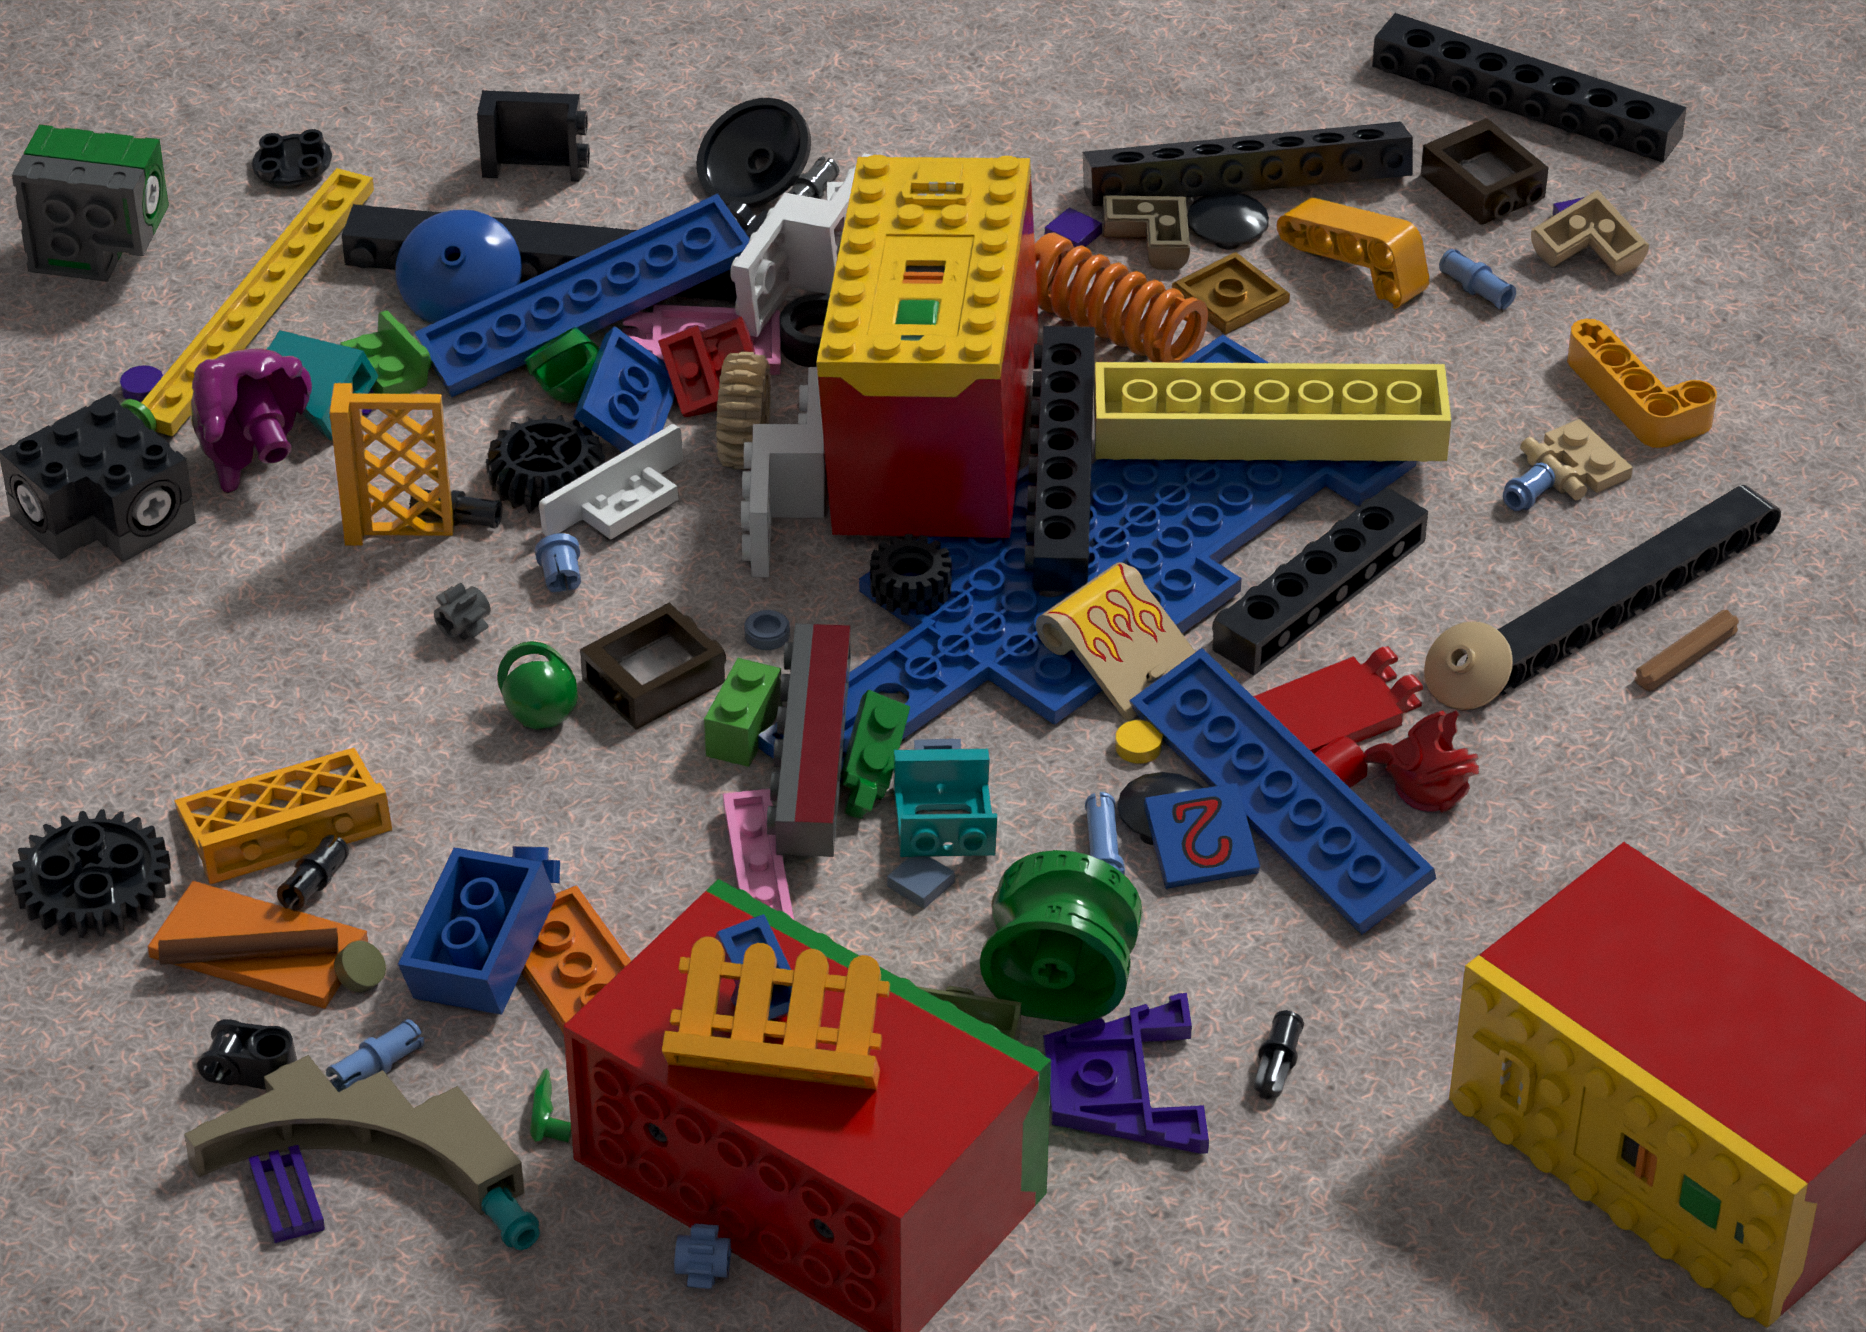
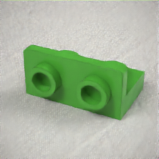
(395, 356)

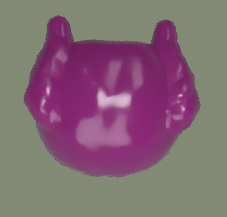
(247, 402)

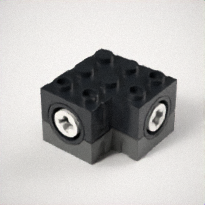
(98, 480)

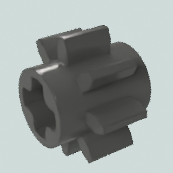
(462, 612)

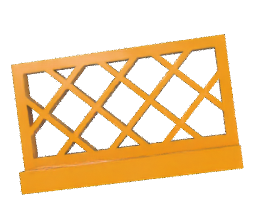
(353, 463)
(277, 834)

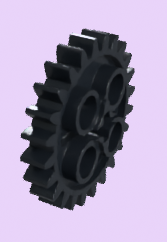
(91, 873)

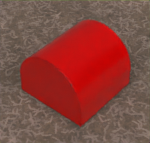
(1344, 759)

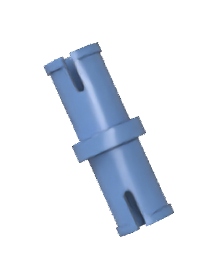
(1477, 278)
(376, 1055)

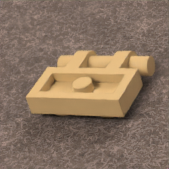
(1586, 459)

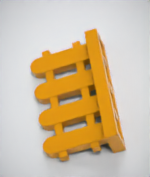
(799, 1054)

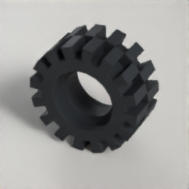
(910, 591)

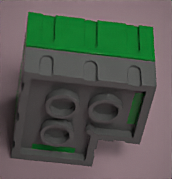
(88, 200)

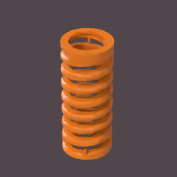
(1156, 345)

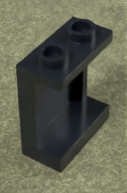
(532, 131)

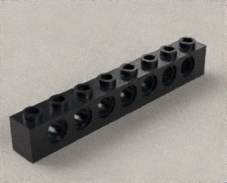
(1529, 87)
(1250, 162)
(1063, 459)

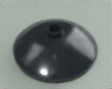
(754, 152)

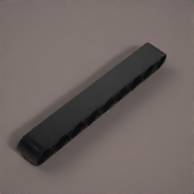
(1636, 581)

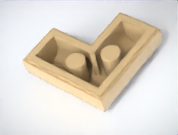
(1593, 224)

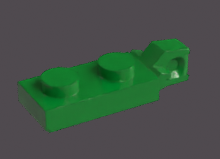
(871, 749)

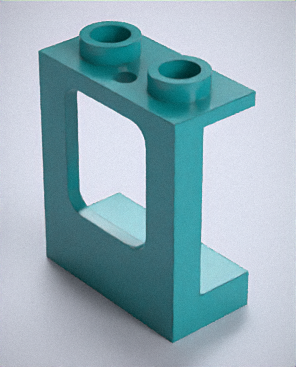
(943, 782)

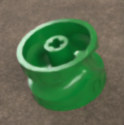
(1062, 936)

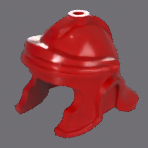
(1426, 764)

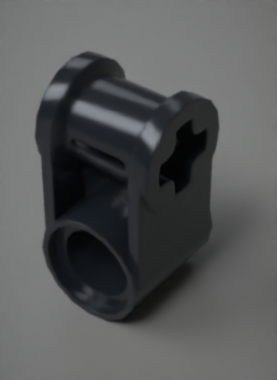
(247, 1053)

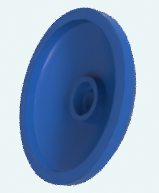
(440, 287)

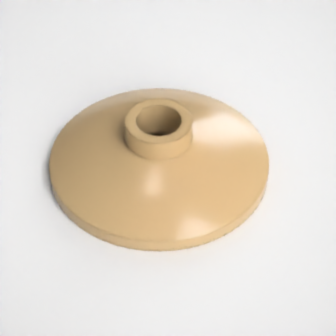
(1482, 674)

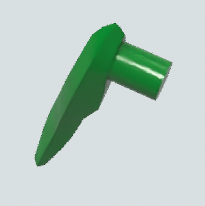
(542, 1123)

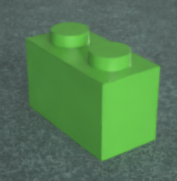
(742, 711)

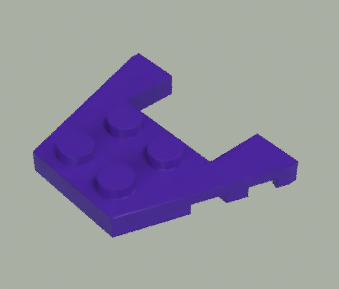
(1103, 1083)

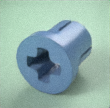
(559, 557)

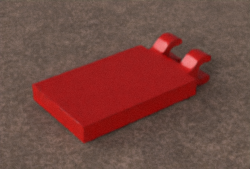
(1344, 700)

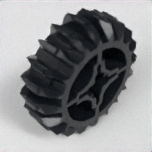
(540, 459)

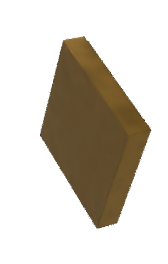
(1233, 292)

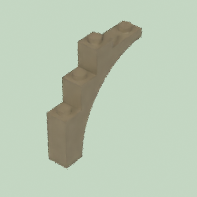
(370, 1117)

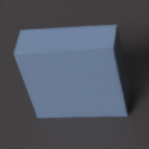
(921, 879)

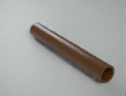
(248, 946)

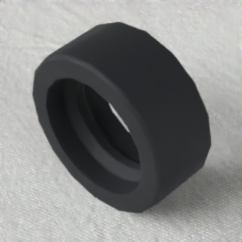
(799, 314)

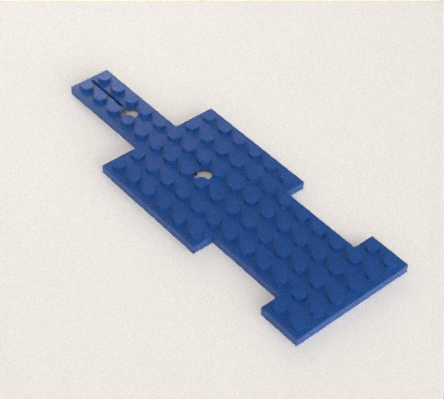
(1152, 514)

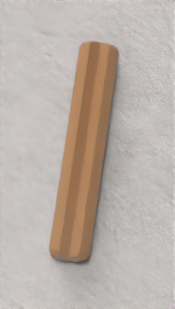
(1686, 650)

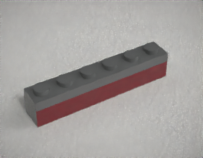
(812, 740)

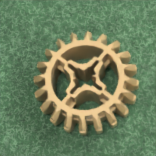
(741, 403)

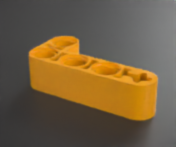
(1363, 238)
(1634, 393)

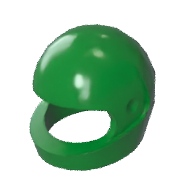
(564, 365)
(537, 691)

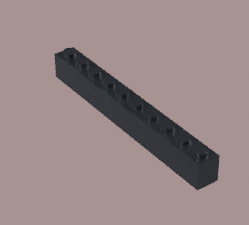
(377, 233)

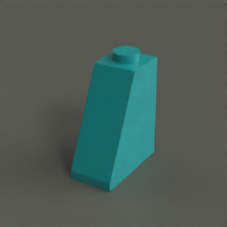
(327, 365)

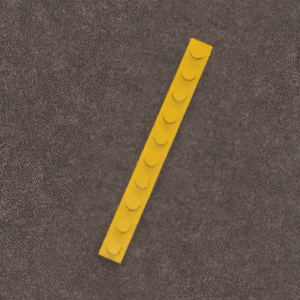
(259, 292)

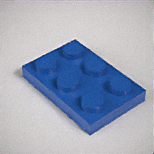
(625, 392)

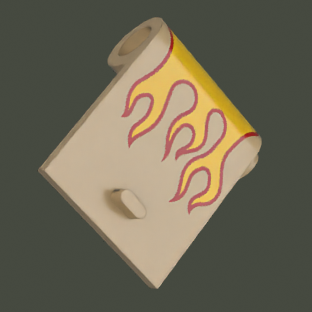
(1116, 634)

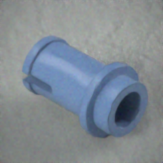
(1522, 491)

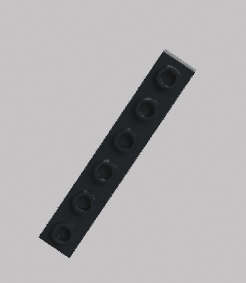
(1319, 580)

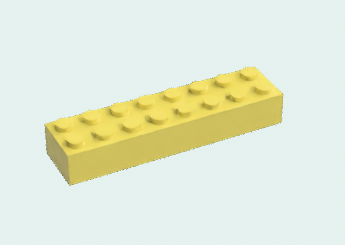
(1271, 411)

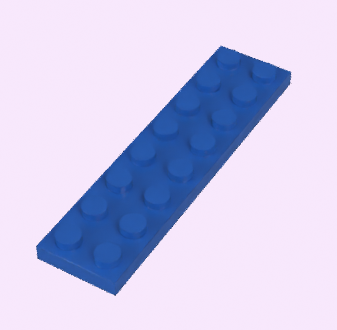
(584, 294)
(1285, 791)

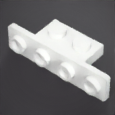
(619, 490)

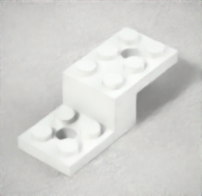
(790, 250)
(784, 476)

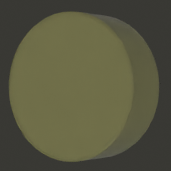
(360, 966)

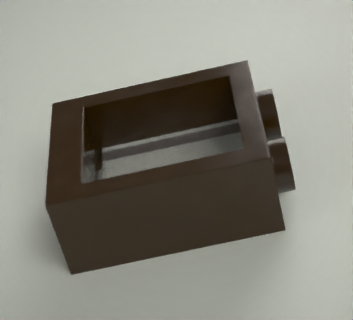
(1484, 171)
(653, 665)

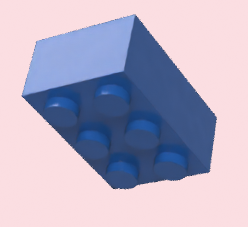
(477, 930)

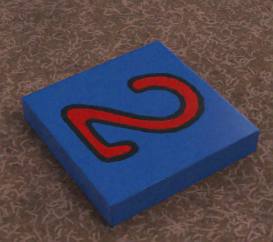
(1201, 835)

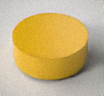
(1138, 742)

